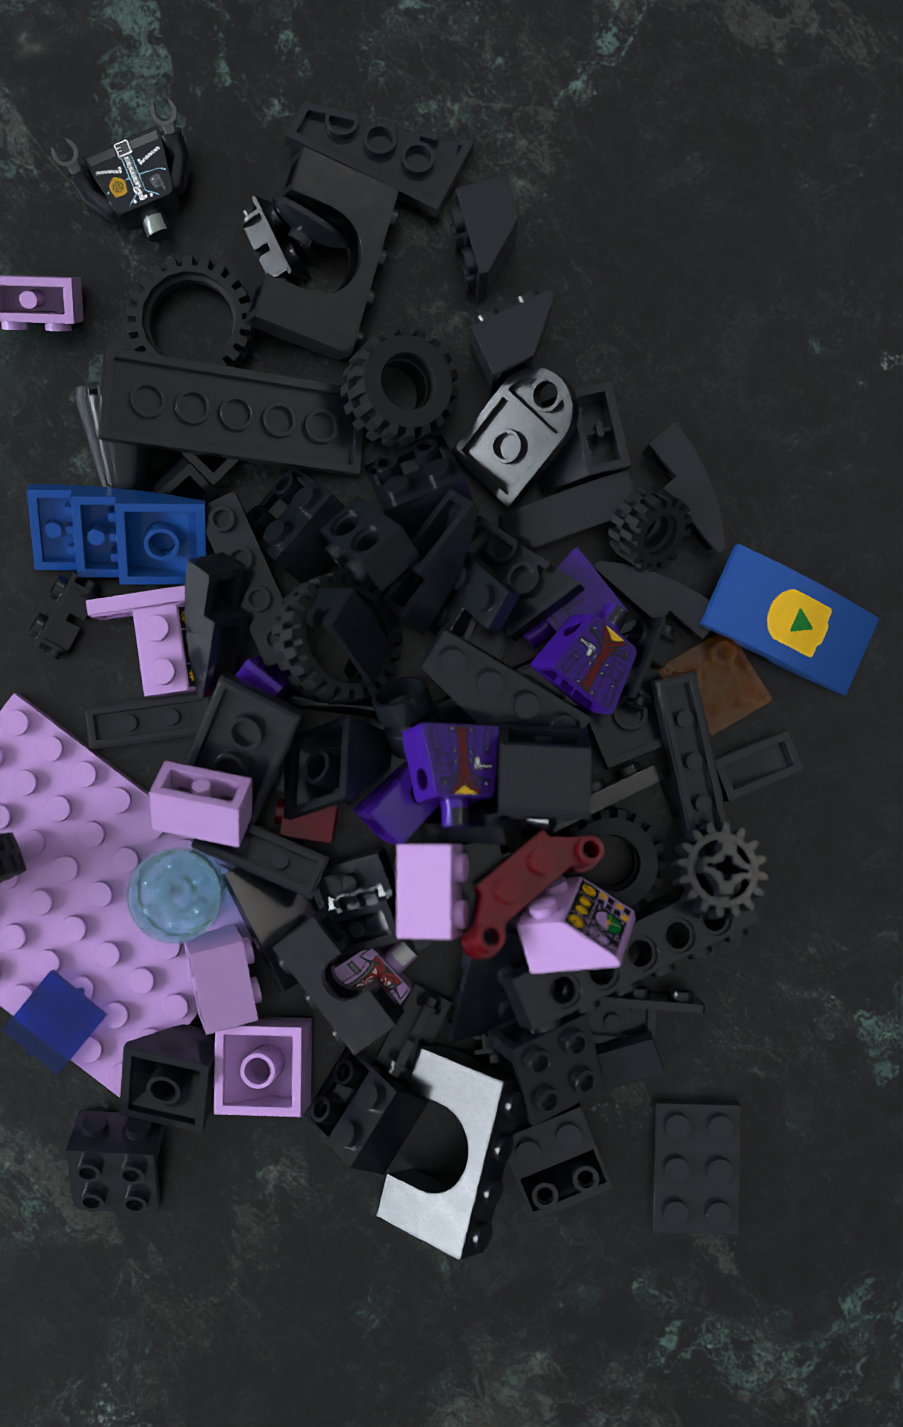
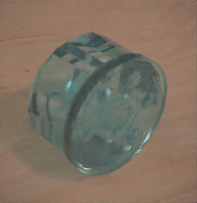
(176, 894)

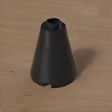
(115, 463)

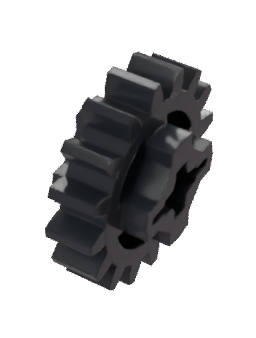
(709, 886)

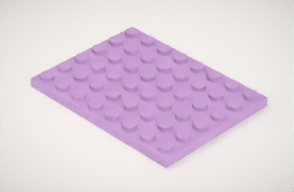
(81, 840)

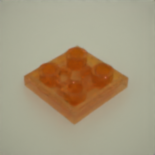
(725, 681)

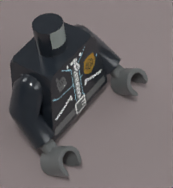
(136, 176)

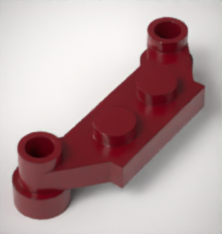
(520, 881)

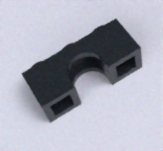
(355, 1013)

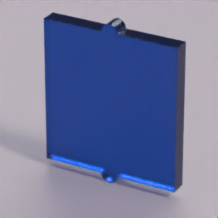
(55, 1022)

